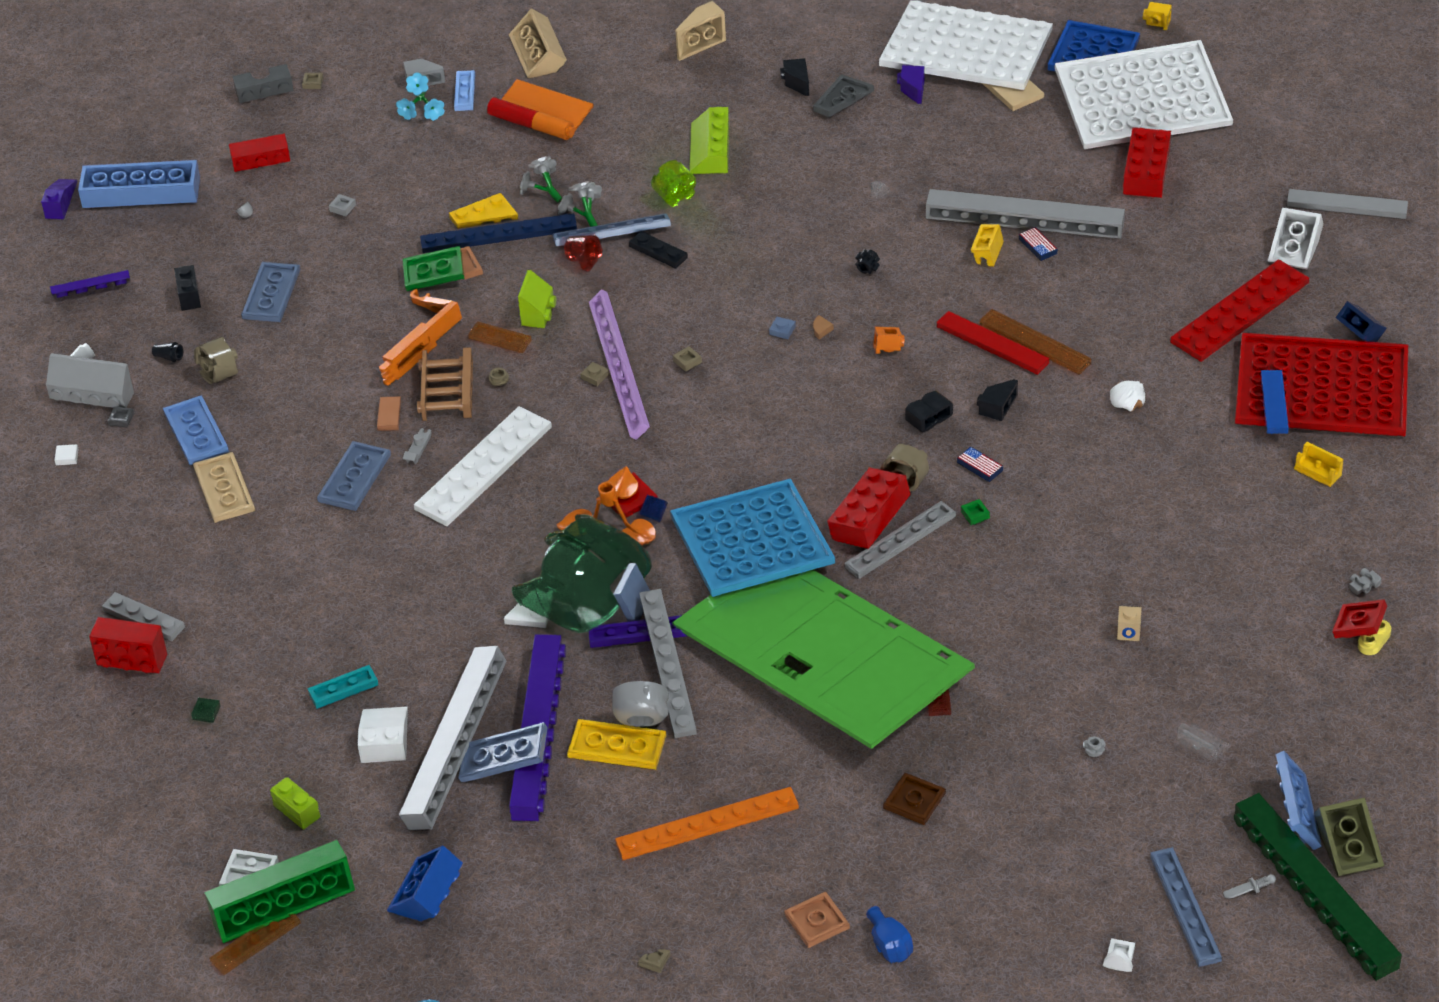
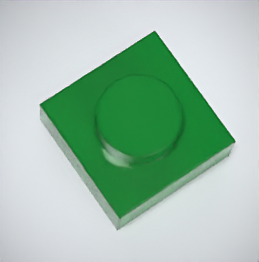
(975, 512)

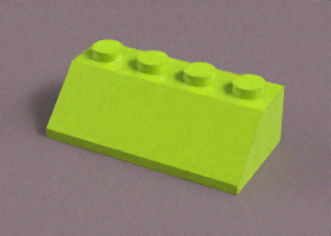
(710, 142)

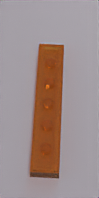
(1035, 341)

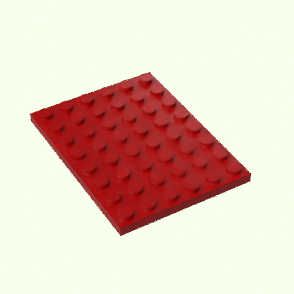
(1327, 383)

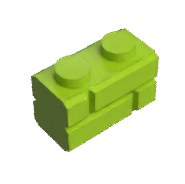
(295, 803)

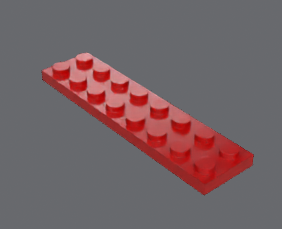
(1239, 310)

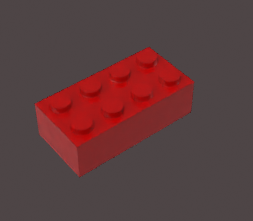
(1147, 162)
(868, 508)

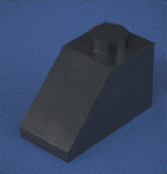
(795, 75)
(997, 399)

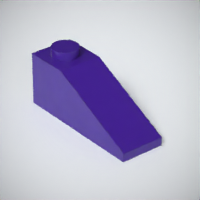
(57, 198)

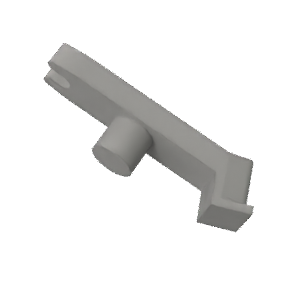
(418, 446)

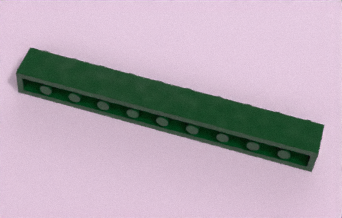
(1317, 887)

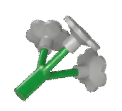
(544, 167)
(588, 192)

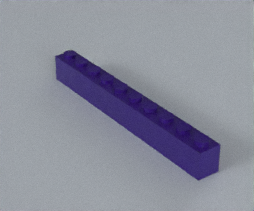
(539, 707)

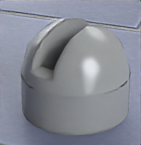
(245, 210)

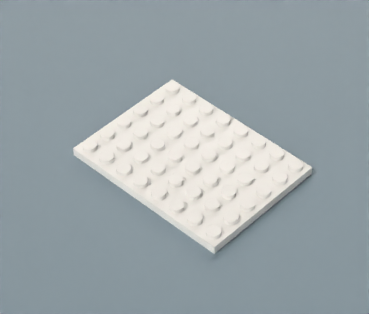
(967, 44)
(1143, 89)

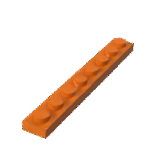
(706, 823)

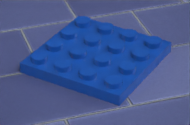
(1089, 40)

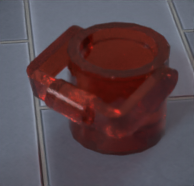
(583, 249)

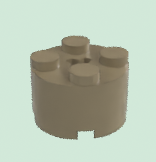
(216, 360)
(908, 462)

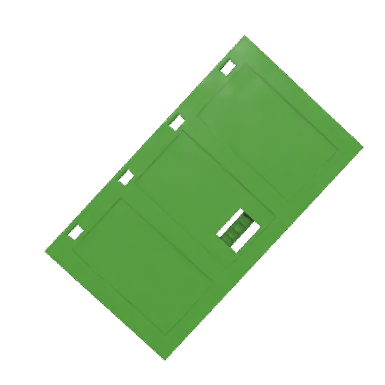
(861, 669)

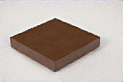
(914, 798)

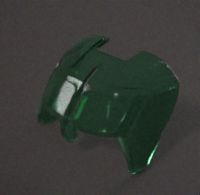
(577, 583)

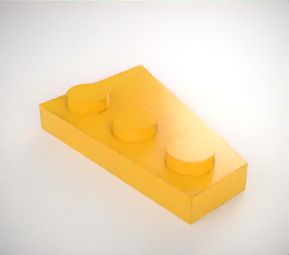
(489, 209)

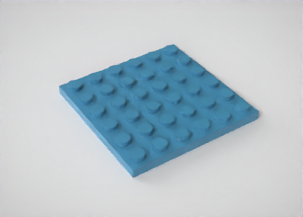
(752, 537)

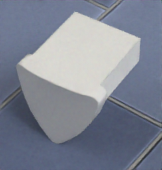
(1120, 955)

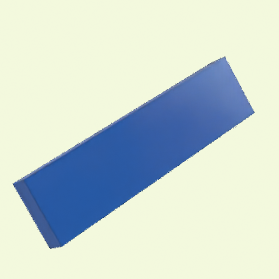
(1274, 402)

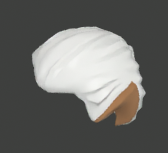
(1128, 395)

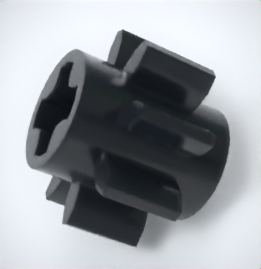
(867, 261)

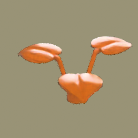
(621, 486)

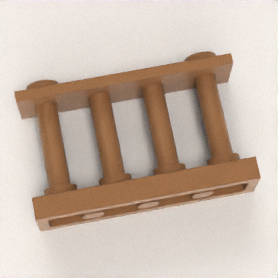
(463, 390)

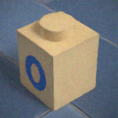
(1129, 623)

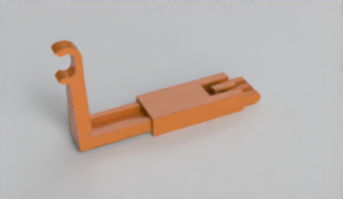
(423, 337)

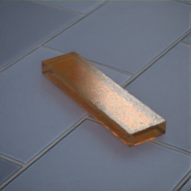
(252, 943)

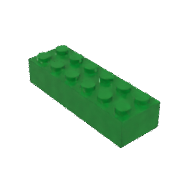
(280, 891)

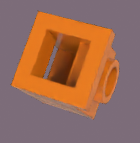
(888, 339)

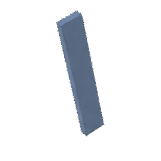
(616, 228)
(1185, 907)

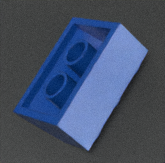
(426, 885)

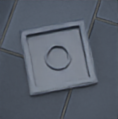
(628, 592)

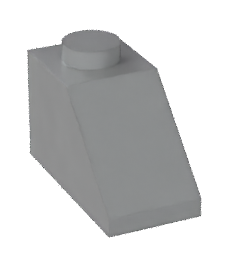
(432, 71)

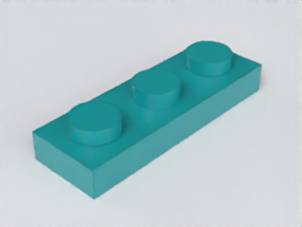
(343, 686)

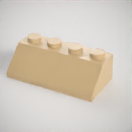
(537, 45)

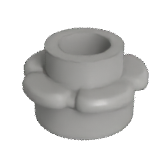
(1094, 746)

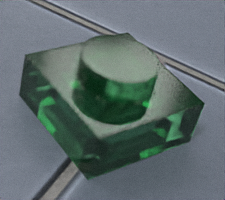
(205, 710)

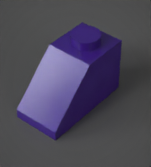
(912, 82)

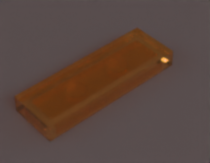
(500, 337)

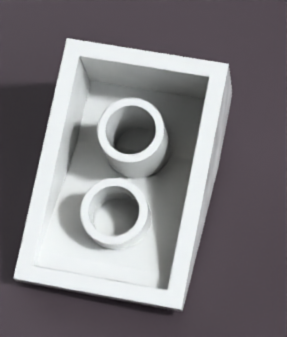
(1296, 238)
(383, 734)

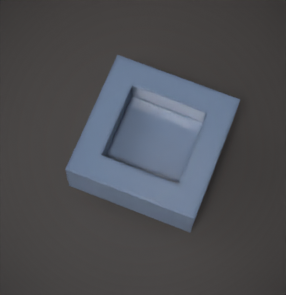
(782, 327)

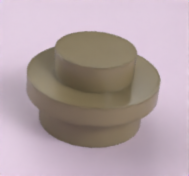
(498, 377)

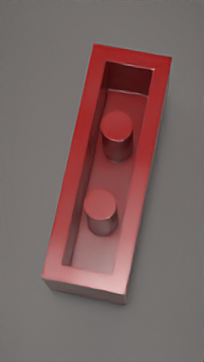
(259, 152)

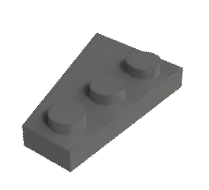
(841, 95)

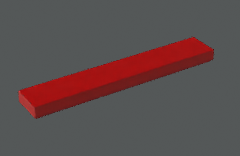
(993, 342)

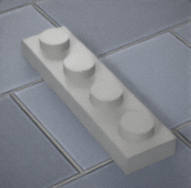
(131, 610)

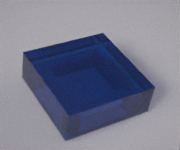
(653, 508)

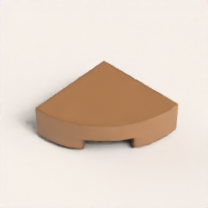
(822, 327)

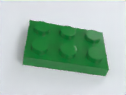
(433, 268)

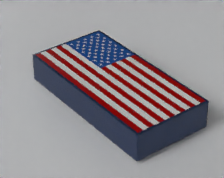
(1038, 244)
(980, 464)

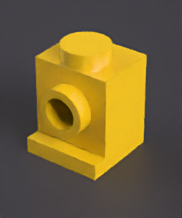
(1158, 15)

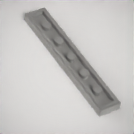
(1347, 203)
(900, 539)

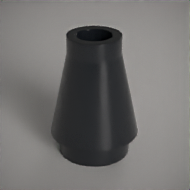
(169, 351)

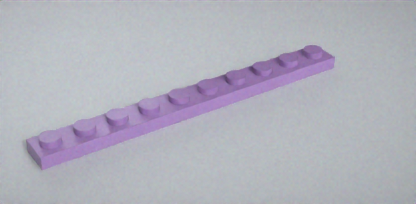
(619, 365)

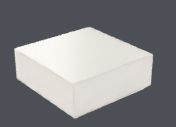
(66, 454)

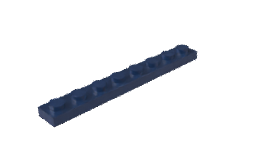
(498, 233)

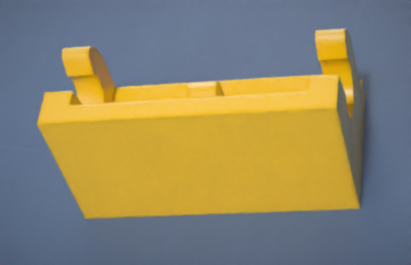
(987, 243)
(1319, 464)

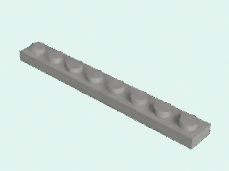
(668, 663)

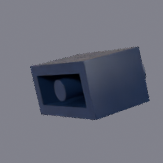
(1361, 322)

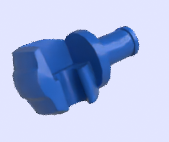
(890, 936)

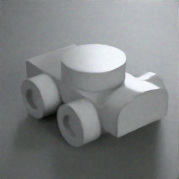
(1364, 583)

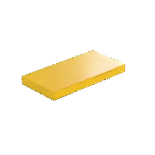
(616, 744)

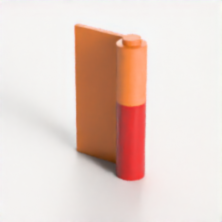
(540, 109)

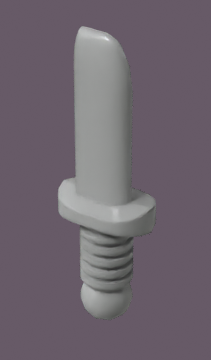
(1250, 886)

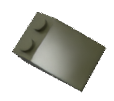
(1349, 836)

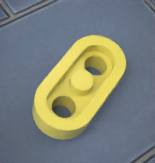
(1376, 640)

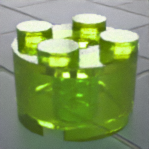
(674, 182)

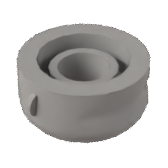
(640, 703)

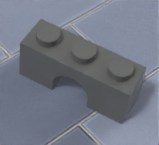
(276, 83)

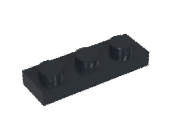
(658, 249)

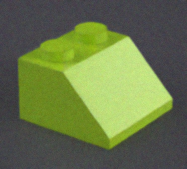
(535, 301)

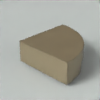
(655, 961)

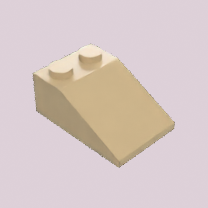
(700, 30)

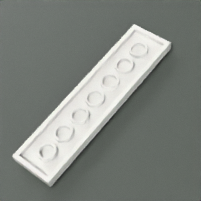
(482, 466)

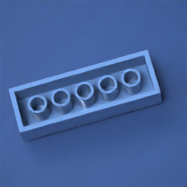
(139, 184)

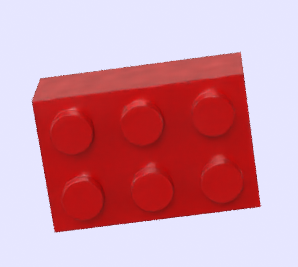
(128, 645)

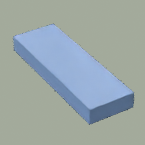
(464, 90)

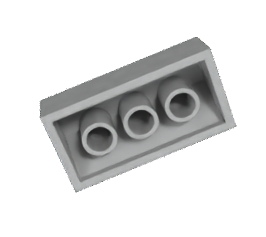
(89, 381)

